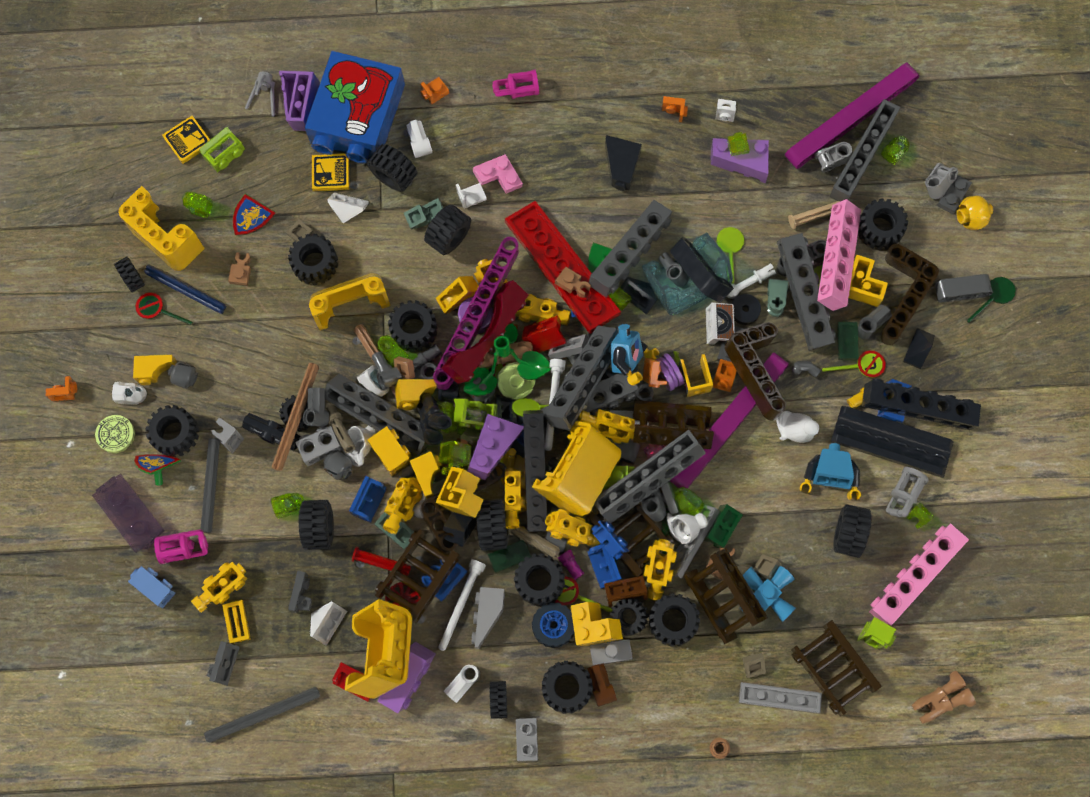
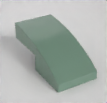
(423, 215)
(403, 534)

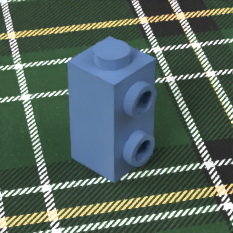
(149, 585)

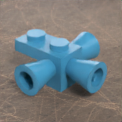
(769, 591)

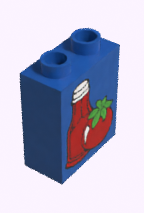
(354, 106)

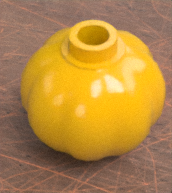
(976, 211)

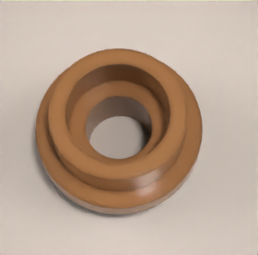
(726, 748)

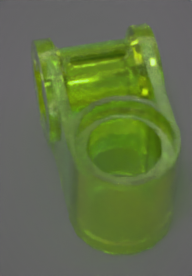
(392, 352)

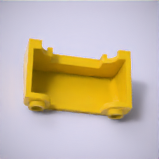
(324, 300)

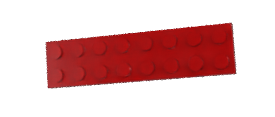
(552, 255)

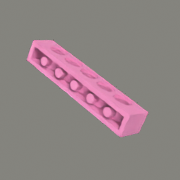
(839, 255)
(953, 539)

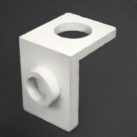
(724, 112)
(471, 195)

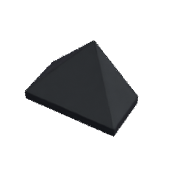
(641, 293)
(919, 348)
(504, 409)

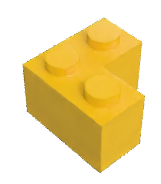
(862, 286)
(389, 450)
(458, 493)
(590, 626)

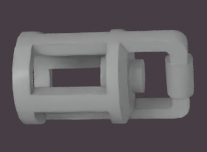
(904, 498)

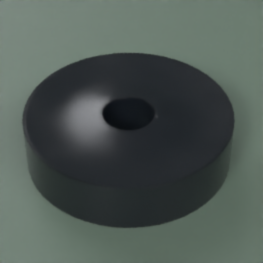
(751, 303)

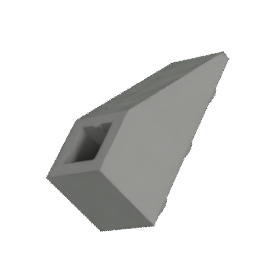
(489, 610)

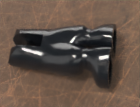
(432, 420)

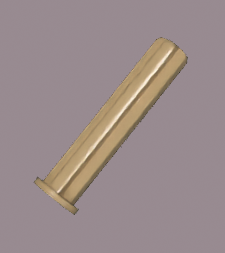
(810, 215)

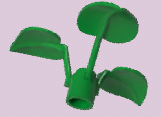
(530, 368)

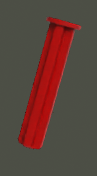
(378, 561)

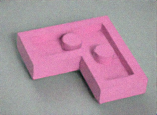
(499, 169)

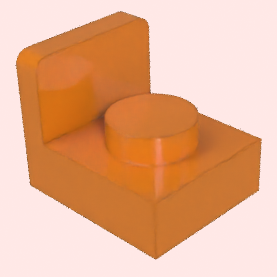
(434, 90)
(675, 105)
(651, 371)
(724, 375)
(61, 393)

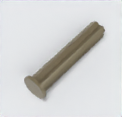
(535, 540)

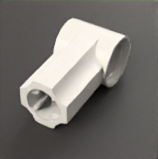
(419, 142)
(461, 684)

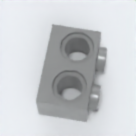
(320, 450)
(526, 739)

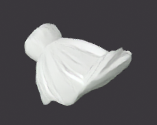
(796, 427)
(359, 437)
(686, 527)

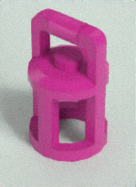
(511, 81)
(185, 549)

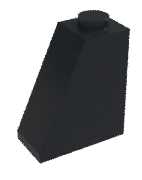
(622, 161)

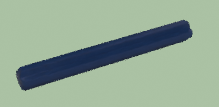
(185, 289)

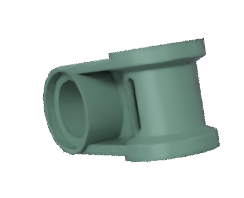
(776, 294)

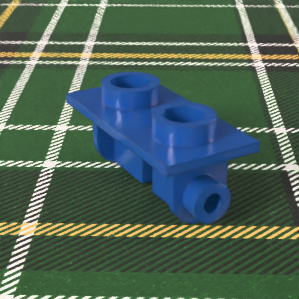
(615, 545)

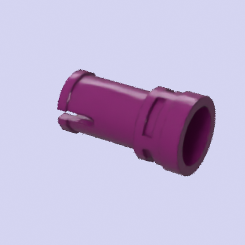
(568, 560)

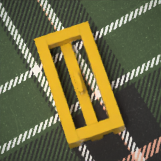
(240, 638)

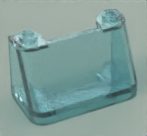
(676, 298)

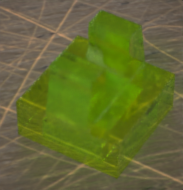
(738, 144)
(922, 514)

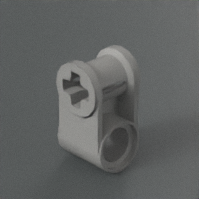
(830, 157)
(940, 180)

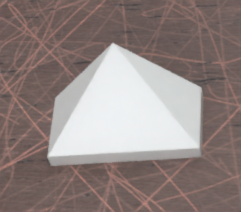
(346, 206)
(325, 622)

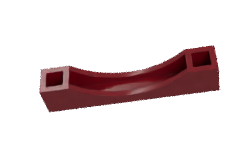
(506, 304)

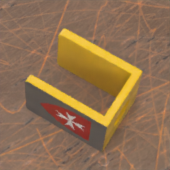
(701, 389)

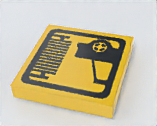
(186, 139)
(330, 172)

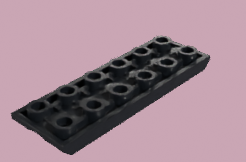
(892, 441)

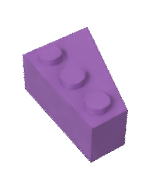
(299, 94)
(751, 164)
(494, 442)
(419, 664)

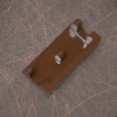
(625, 589)

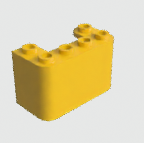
(175, 248)
(580, 471)
(388, 648)

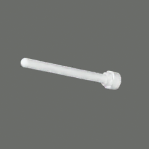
(557, 367)
(475, 569)

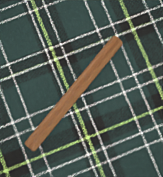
(295, 417)

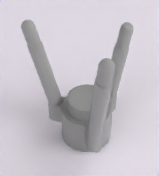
(263, 82)

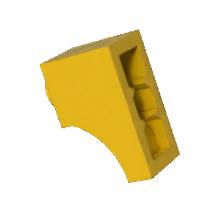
(456, 293)
(150, 367)
(411, 390)
(426, 469)

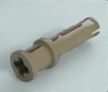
(335, 422)

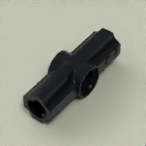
(267, 430)

